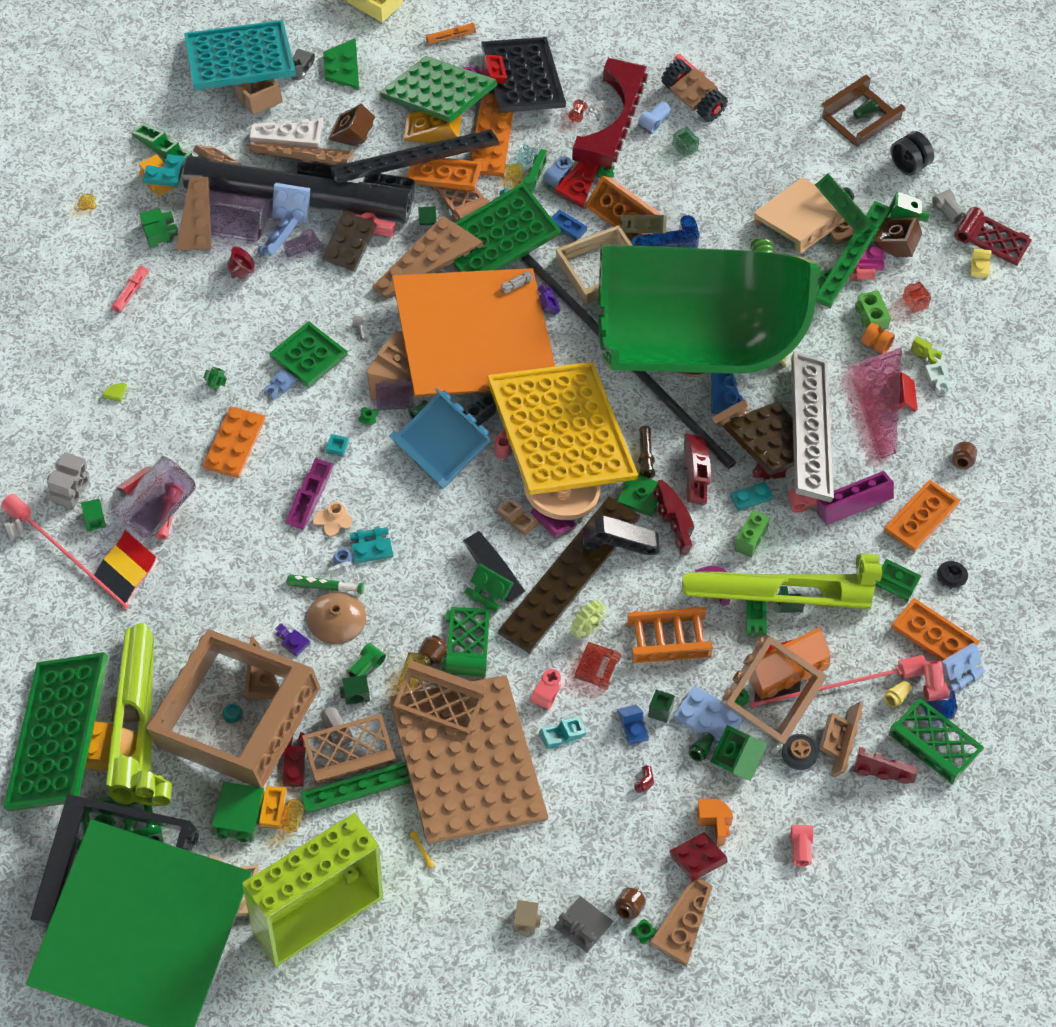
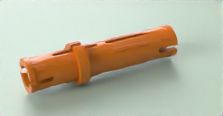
(458, 31)

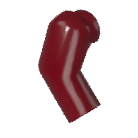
(646, 782)

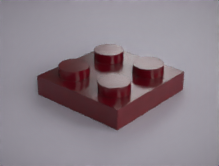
(698, 856)

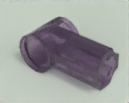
(306, 241)

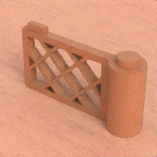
(467, 207)

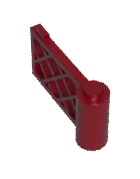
(972, 225)

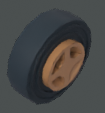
(805, 746)

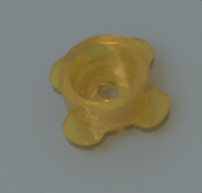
(87, 201)

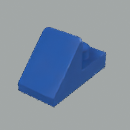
(633, 725)

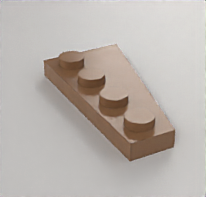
(195, 221)
(681, 926)

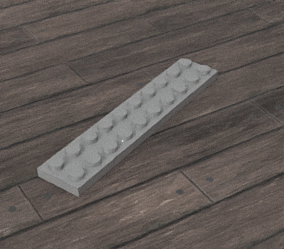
(811, 427)

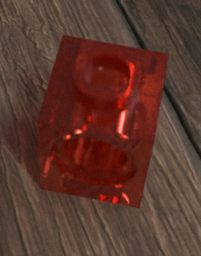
(916, 297)

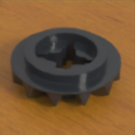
(956, 569)

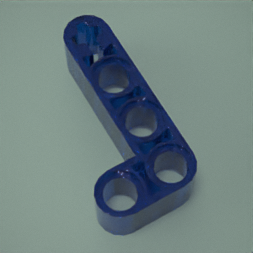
(685, 237)

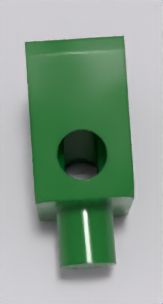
(905, 207)

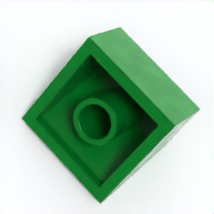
(738, 753)

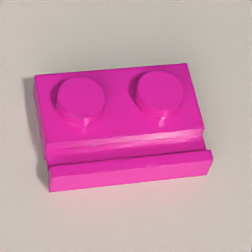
(872, 259)

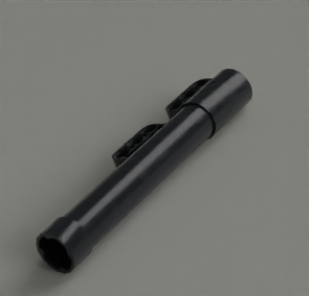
(378, 194)

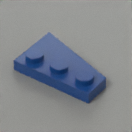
(723, 392)

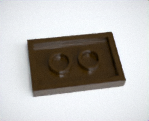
(349, 241)

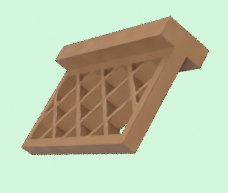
(445, 681)
(355, 765)

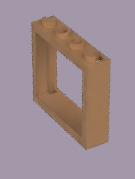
(800, 705)

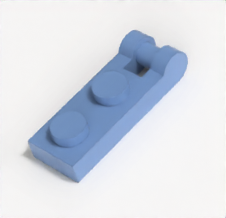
(277, 237)

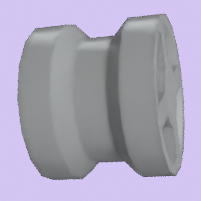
(14, 529)

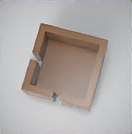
(265, 95)

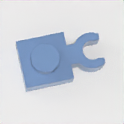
(280, 382)

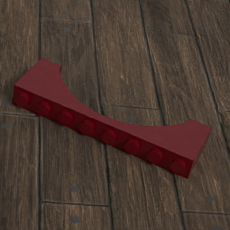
(603, 146)

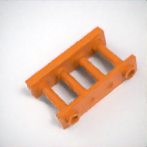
(669, 652)

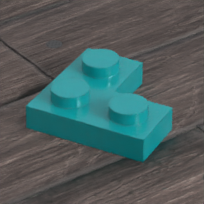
(167, 175)

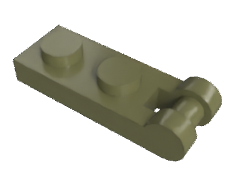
(644, 223)

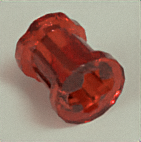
(579, 108)

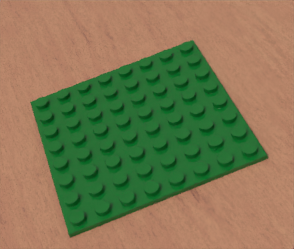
(139, 928)

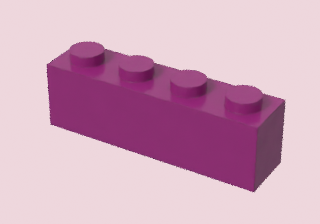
(856, 497)

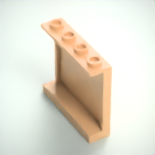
(800, 215)

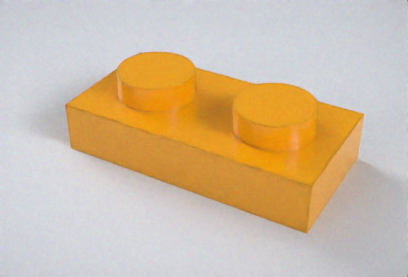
(272, 807)

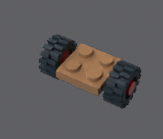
(694, 90)

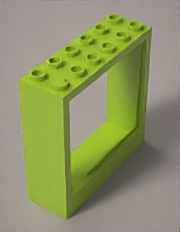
(314, 889)

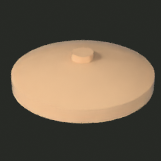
(567, 503)

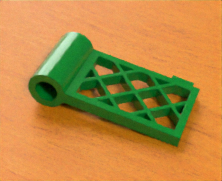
(467, 662)

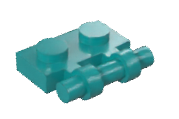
(373, 549)

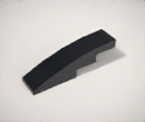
(486, 555)

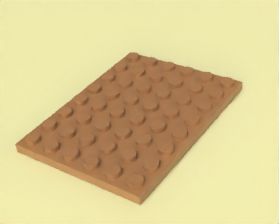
(471, 780)

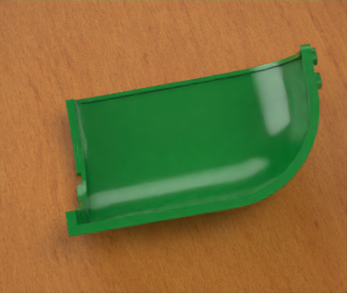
(702, 308)

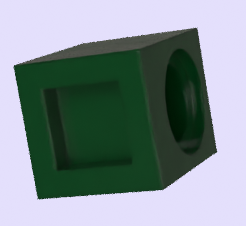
(355, 690)

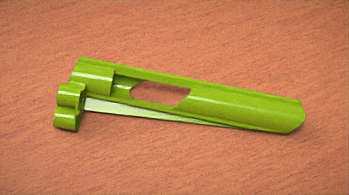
(837, 589)
(131, 776)

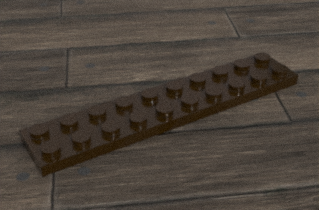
(561, 584)

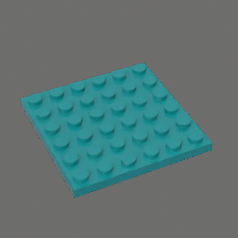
(239, 55)

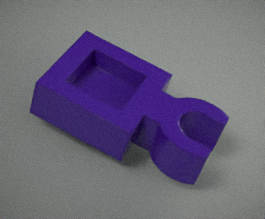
(548, 302)

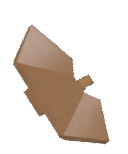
(389, 364)

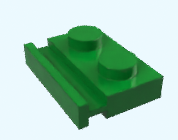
(898, 580)

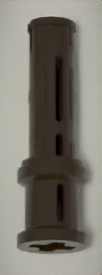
(646, 458)

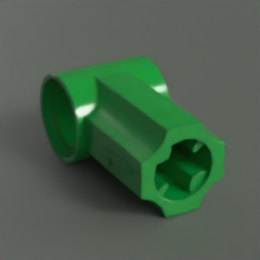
(369, 658)

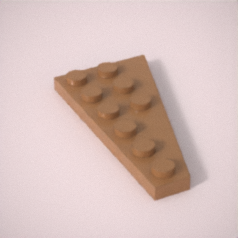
(430, 253)

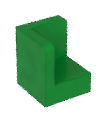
(93, 514)

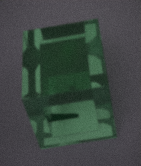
(685, 142)

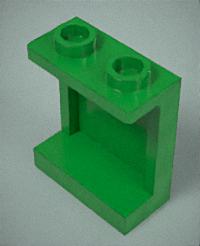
(237, 811)

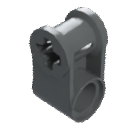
(302, 61)

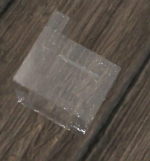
(344, 573)

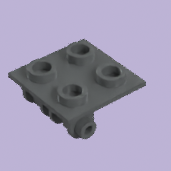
(583, 924)

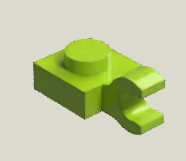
(924, 349)

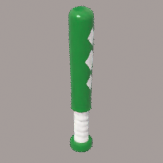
(318, 583)

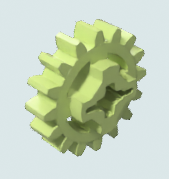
(588, 619)

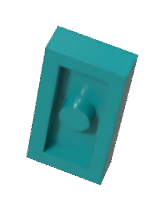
(751, 496)

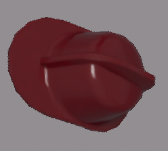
(240, 263)

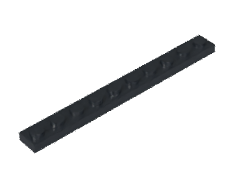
(414, 156)

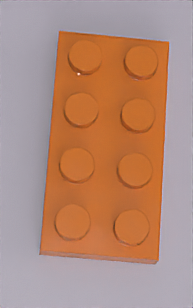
(447, 173)
(234, 442)
(921, 515)
(931, 631)

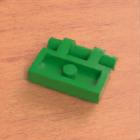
(491, 582)

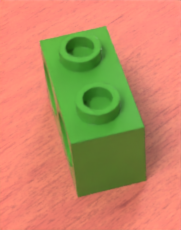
(872, 309)
(752, 533)

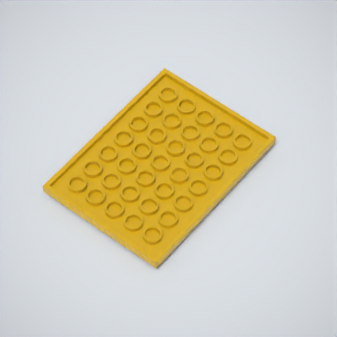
(561, 428)

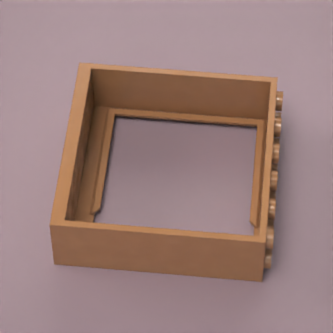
(274, 727)

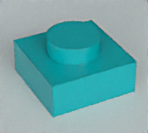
(337, 445)

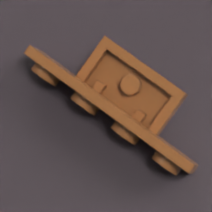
(839, 737)

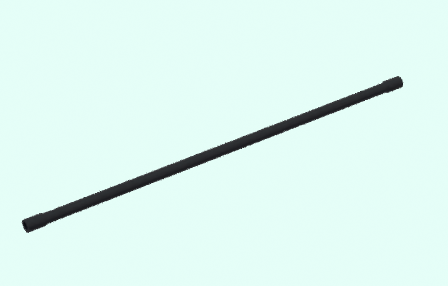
(721, 454)

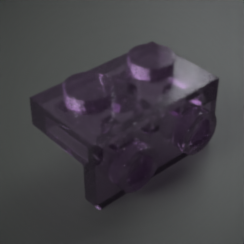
(394, 395)

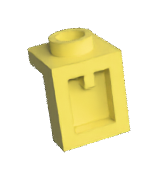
(980, 263)

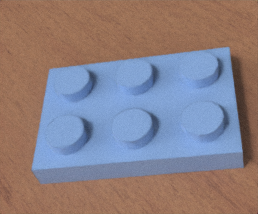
(706, 714)

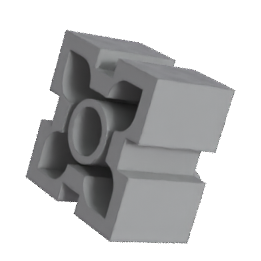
(68, 480)

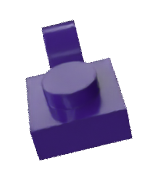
(293, 641)

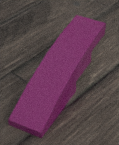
(309, 494)

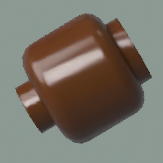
(964, 455)
(434, 648)
(630, 903)

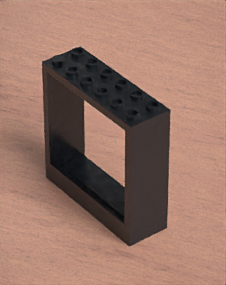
(66, 844)

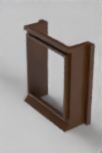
(849, 95)

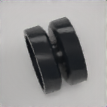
(912, 153)

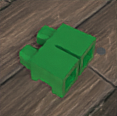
(155, 227)

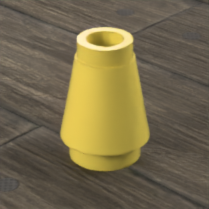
(897, 694)

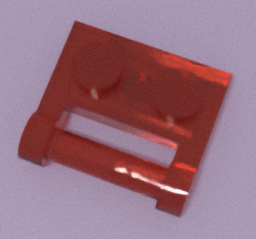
(591, 663)

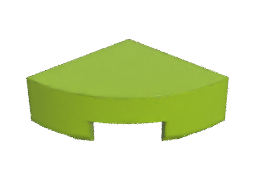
(115, 392)

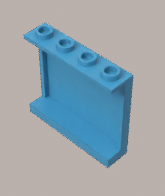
(442, 438)

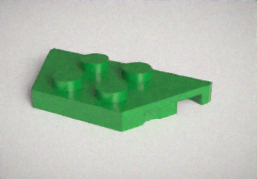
(342, 64)

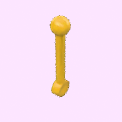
(414, 836)

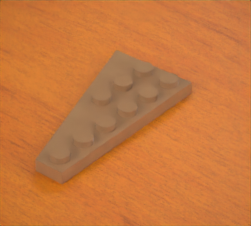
(307, 154)

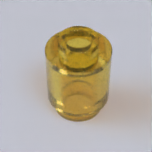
(292, 815)

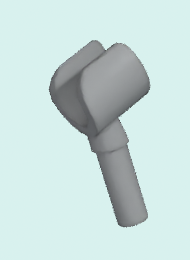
(358, 322)

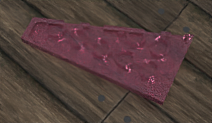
(879, 395)

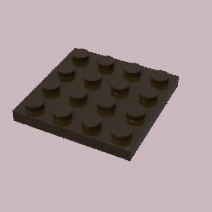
(766, 436)

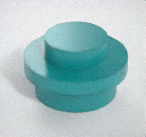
(232, 713)

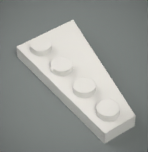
(300, 134)

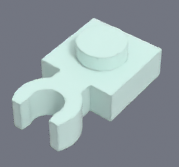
(937, 374)

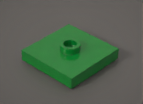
(639, 496)

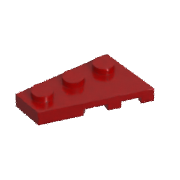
(577, 184)

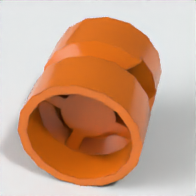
(877, 338)

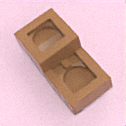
(516, 517)

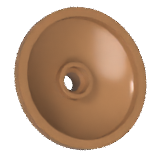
(340, 625)

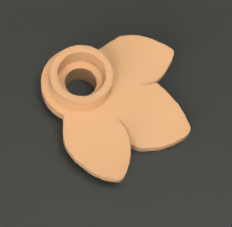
(333, 521)

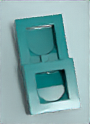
(564, 732)

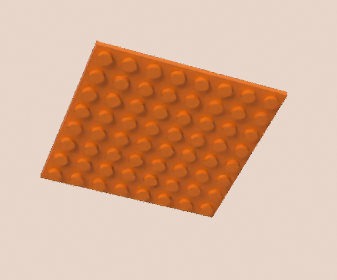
(467, 328)

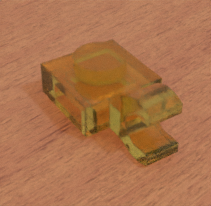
(514, 173)

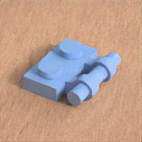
(961, 662)

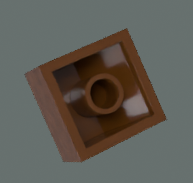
(352, 126)
(899, 236)

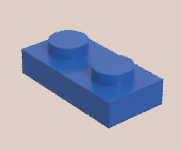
(569, 225)

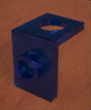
(945, 707)

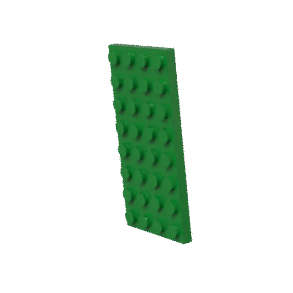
(56, 731)

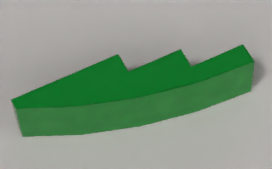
(158, 141)

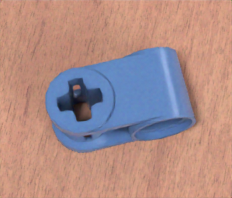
(557, 171)

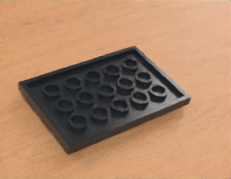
(530, 75)

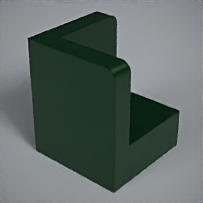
(427, 215)
(789, 607)
(661, 706)

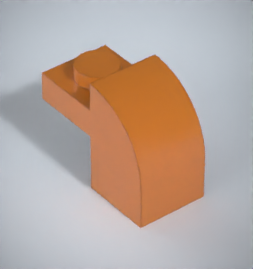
(715, 813)

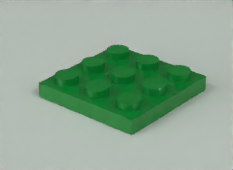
(308, 354)

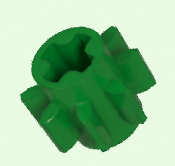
(215, 378)

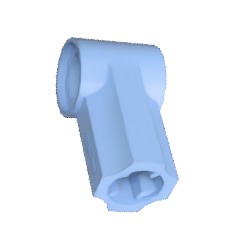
(652, 119)

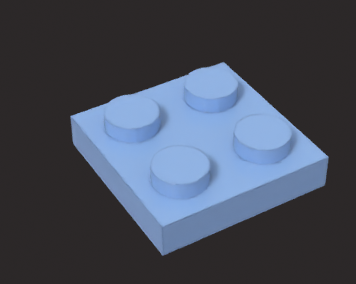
(291, 202)

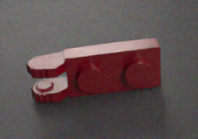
(294, 764)

